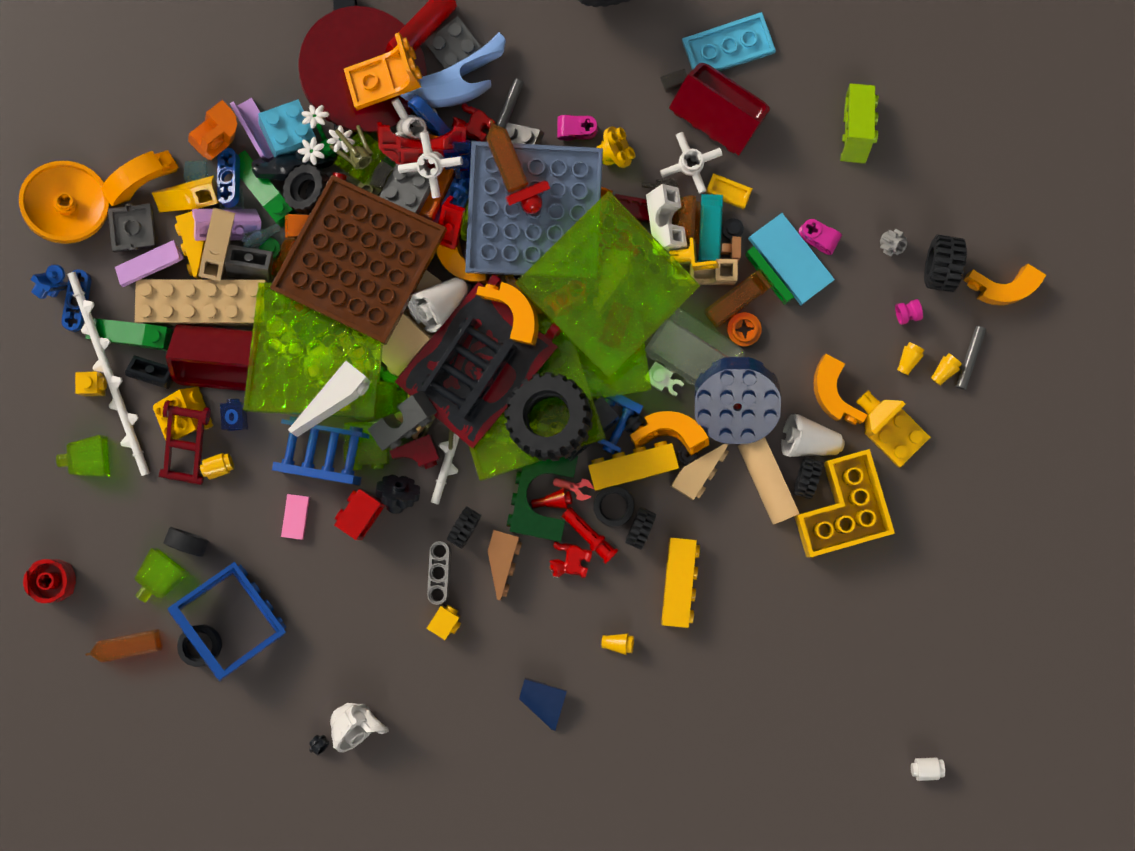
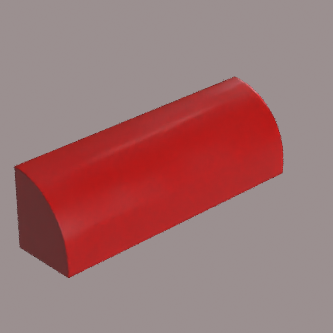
(424, 23)

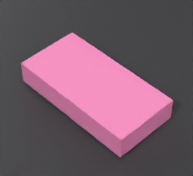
(295, 516)

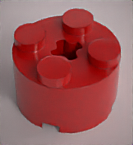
(62, 577)

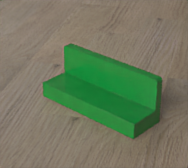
(777, 285)

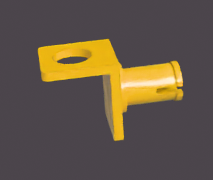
(689, 255)

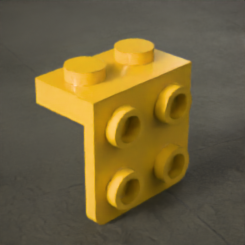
(186, 398)

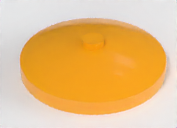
(63, 202)

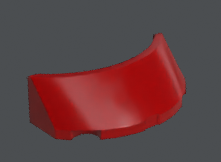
(407, 150)

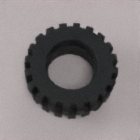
(535, 391)

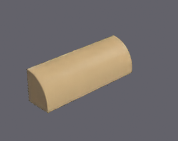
(768, 480)

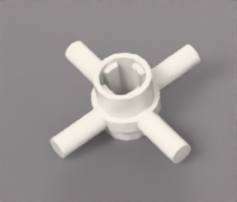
(405, 120)
(694, 155)
(433, 157)

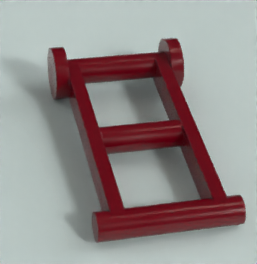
(203, 417)

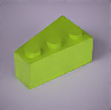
(859, 122)

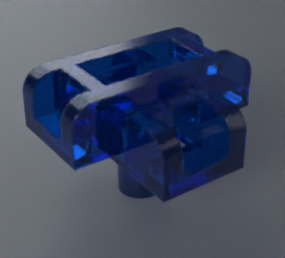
(460, 148)

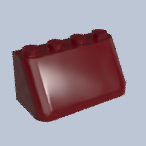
(719, 107)
(209, 357)

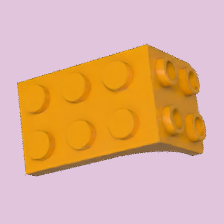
(384, 75)

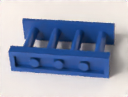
(629, 408)
(327, 471)

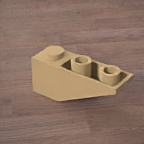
(216, 244)
(693, 476)

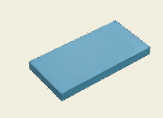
(730, 43)
(791, 258)

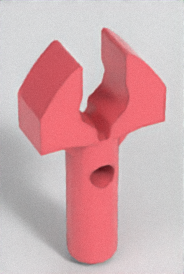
(574, 487)

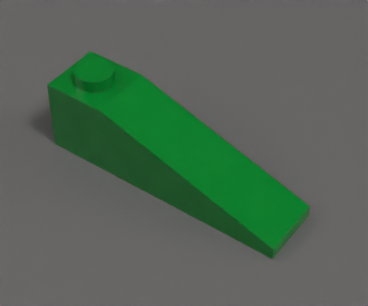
(264, 191)
(134, 334)

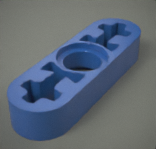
(430, 117)
(234, 184)
(67, 314)

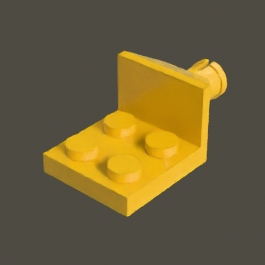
(892, 428)

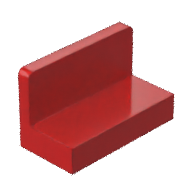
(451, 218)

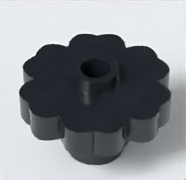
(397, 492)

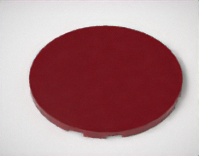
(338, 42)

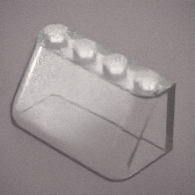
(689, 346)

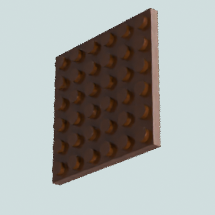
(358, 259)

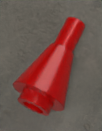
(558, 499)

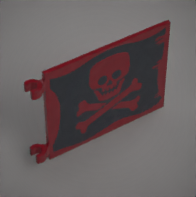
(495, 321)

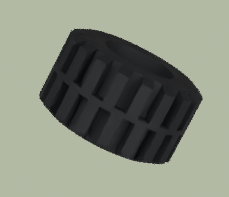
(945, 263)

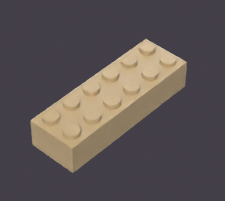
(196, 302)

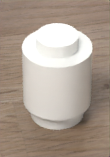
(928, 769)

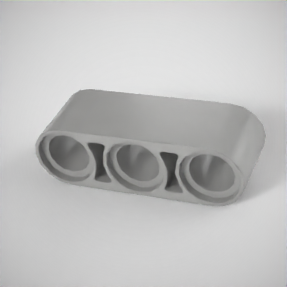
(433, 582)

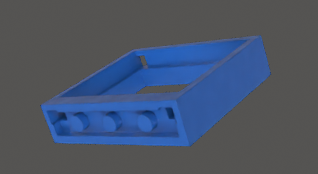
(253, 592)

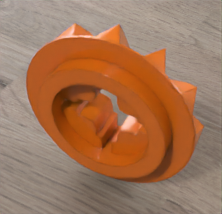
(750, 322)

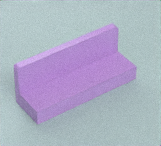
(248, 116)
(244, 221)
(148, 263)

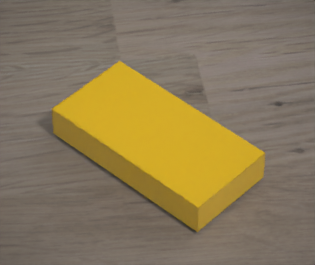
(732, 192)

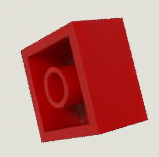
(359, 514)

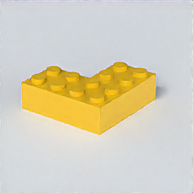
(858, 509)

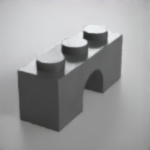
(415, 411)

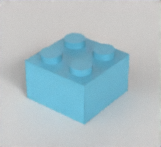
(284, 128)

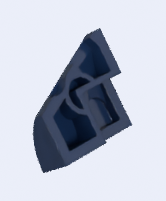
(543, 701)

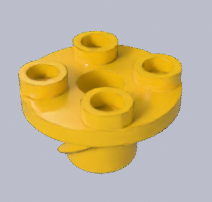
(616, 148)

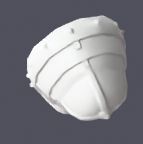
(352, 725)

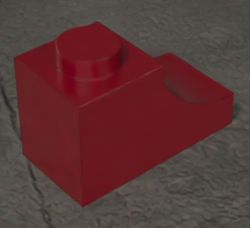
(421, 450)

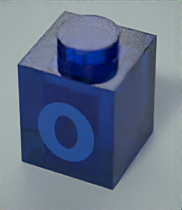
(233, 415)

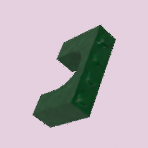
(524, 519)

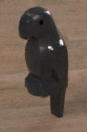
(282, 165)

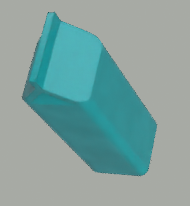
(710, 227)

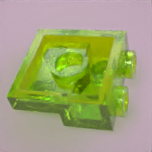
(361, 174)
(367, 450)

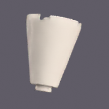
(437, 303)
(809, 438)

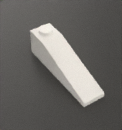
(339, 391)

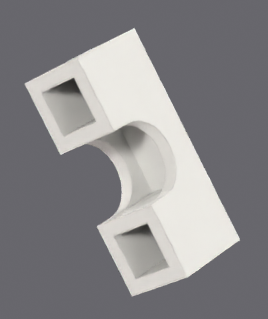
(662, 205)

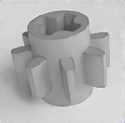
(893, 242)

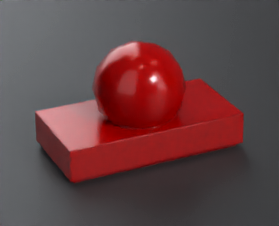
(529, 197)

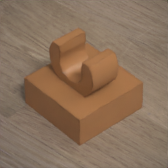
(732, 249)

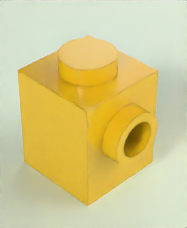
(90, 383)
(445, 622)

